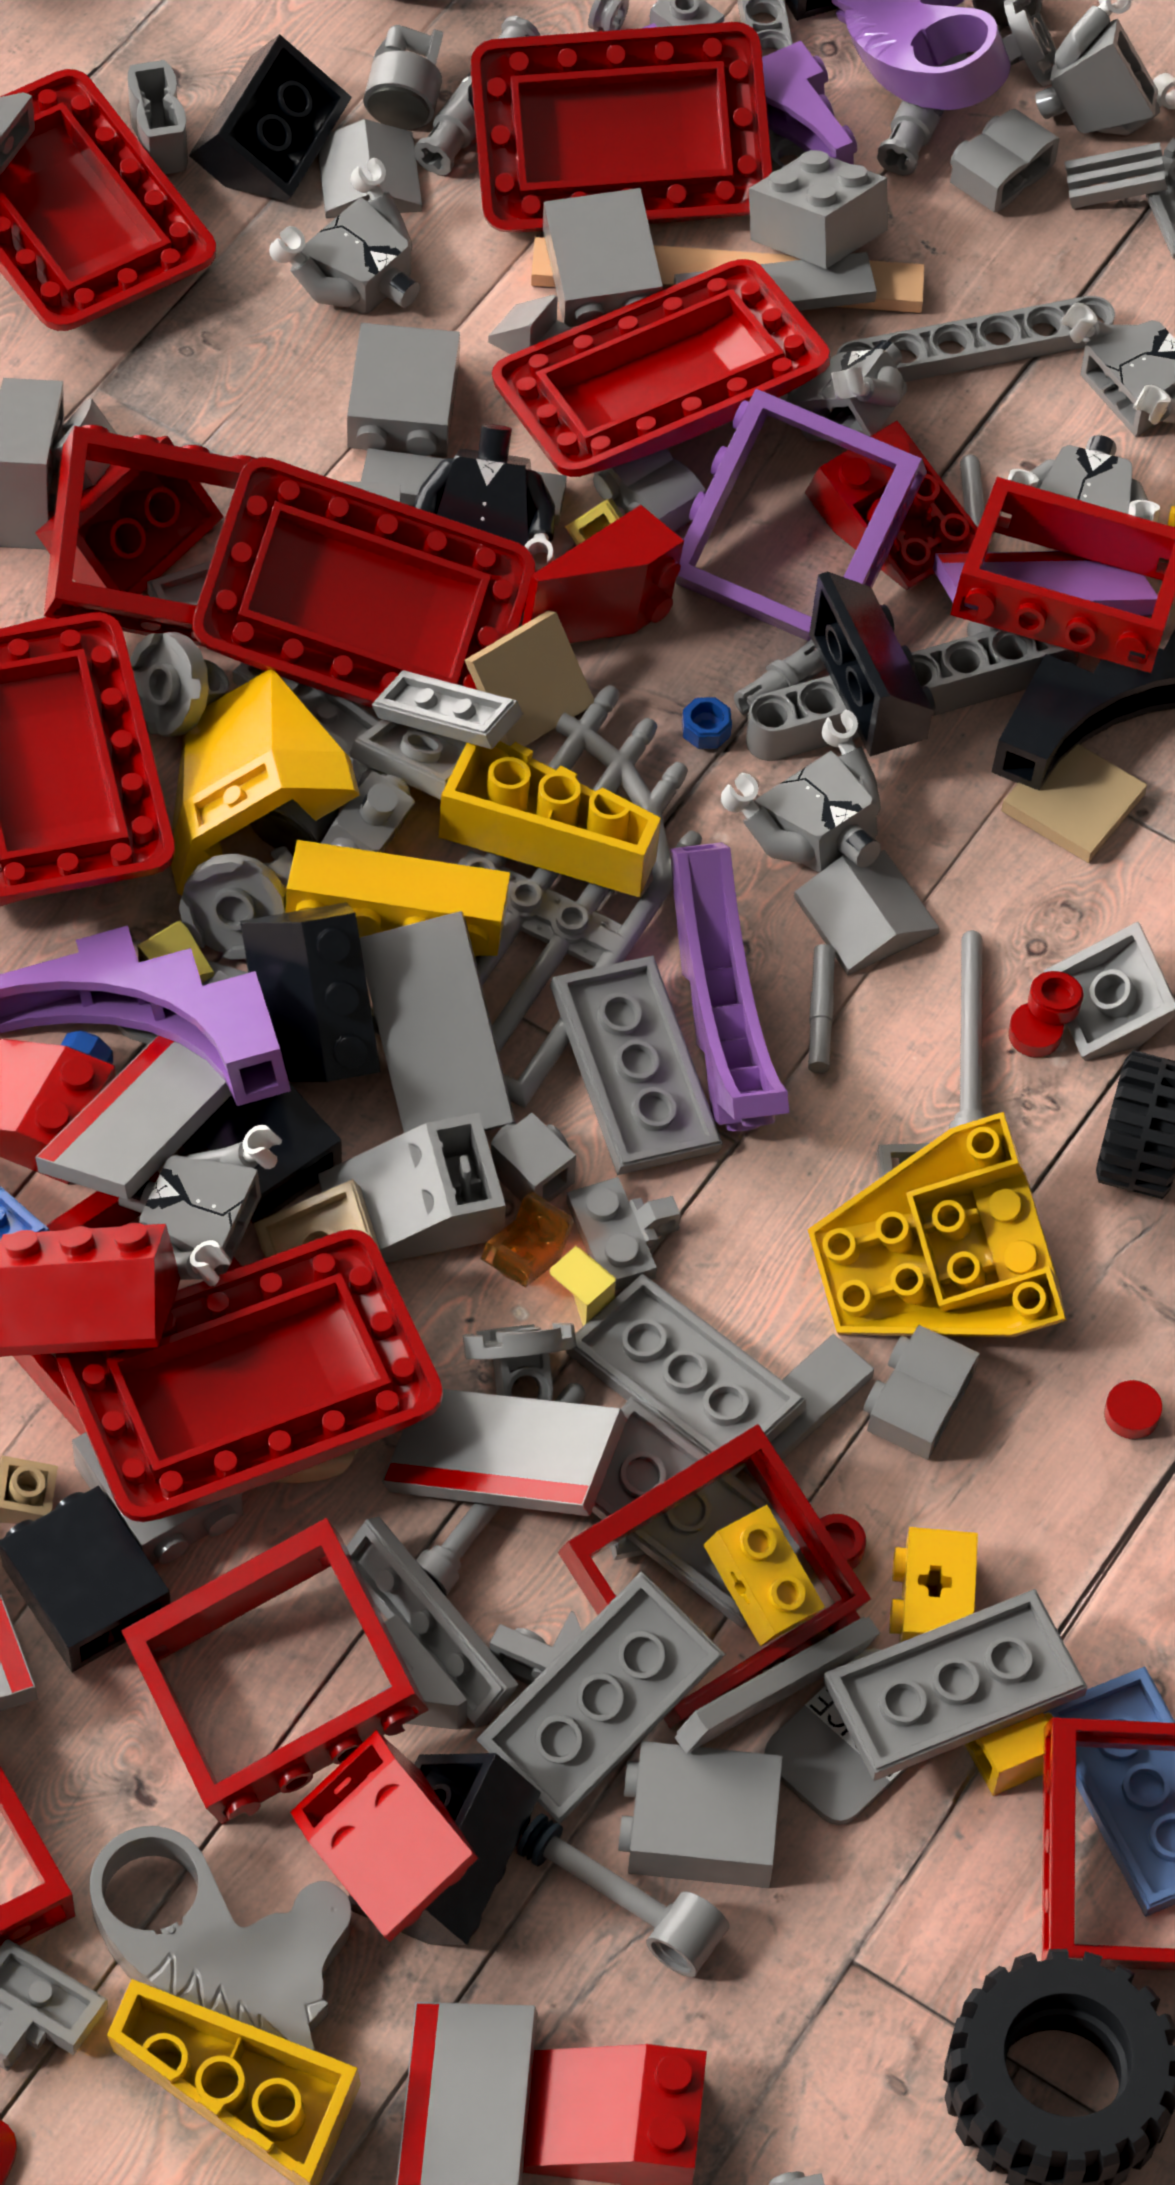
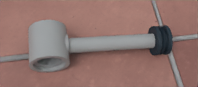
(682, 1931)

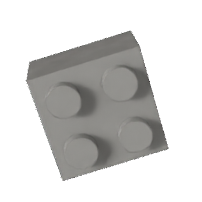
(818, 208)

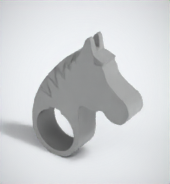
(252, 1973)

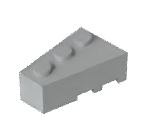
(28, 432)

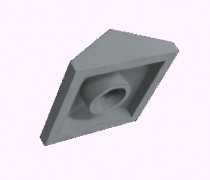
(354, 147)
(865, 911)
(1123, 994)

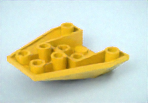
(247, 760)
(942, 1244)

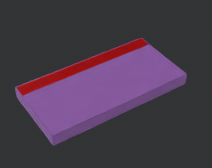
(1059, 573)

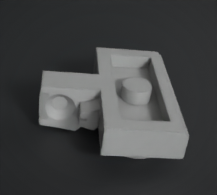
(620, 1230)
(42, 2005)

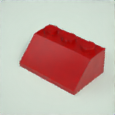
(136, 527)
(85, 1289)

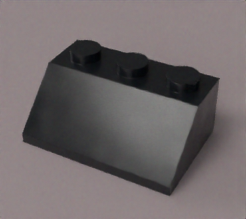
(271, 123)
(869, 665)
(314, 991)
(491, 1810)

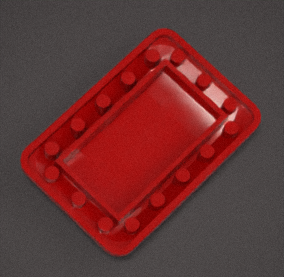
(620, 113)
(90, 211)
(660, 368)
(353, 585)
(75, 761)
(256, 1379)

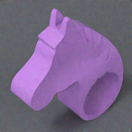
(910, 37)

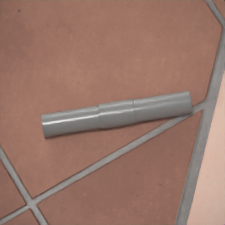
(821, 1008)

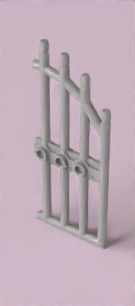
(572, 925)

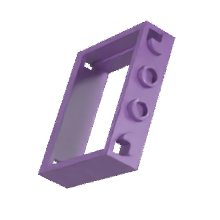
(726, 467)

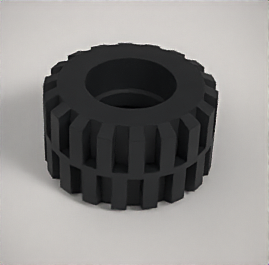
(1141, 1128)

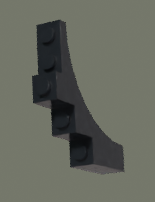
(1073, 705)

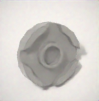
(1029, 40)
(174, 682)
(225, 893)
(521, 1352)

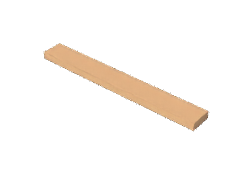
(897, 284)

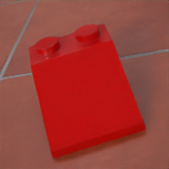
(610, 580)
(42, 1093)
(615, 2114)

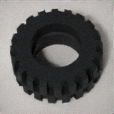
(1077, 2000)

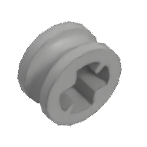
(608, 14)

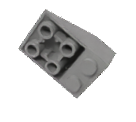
(428, 1188)

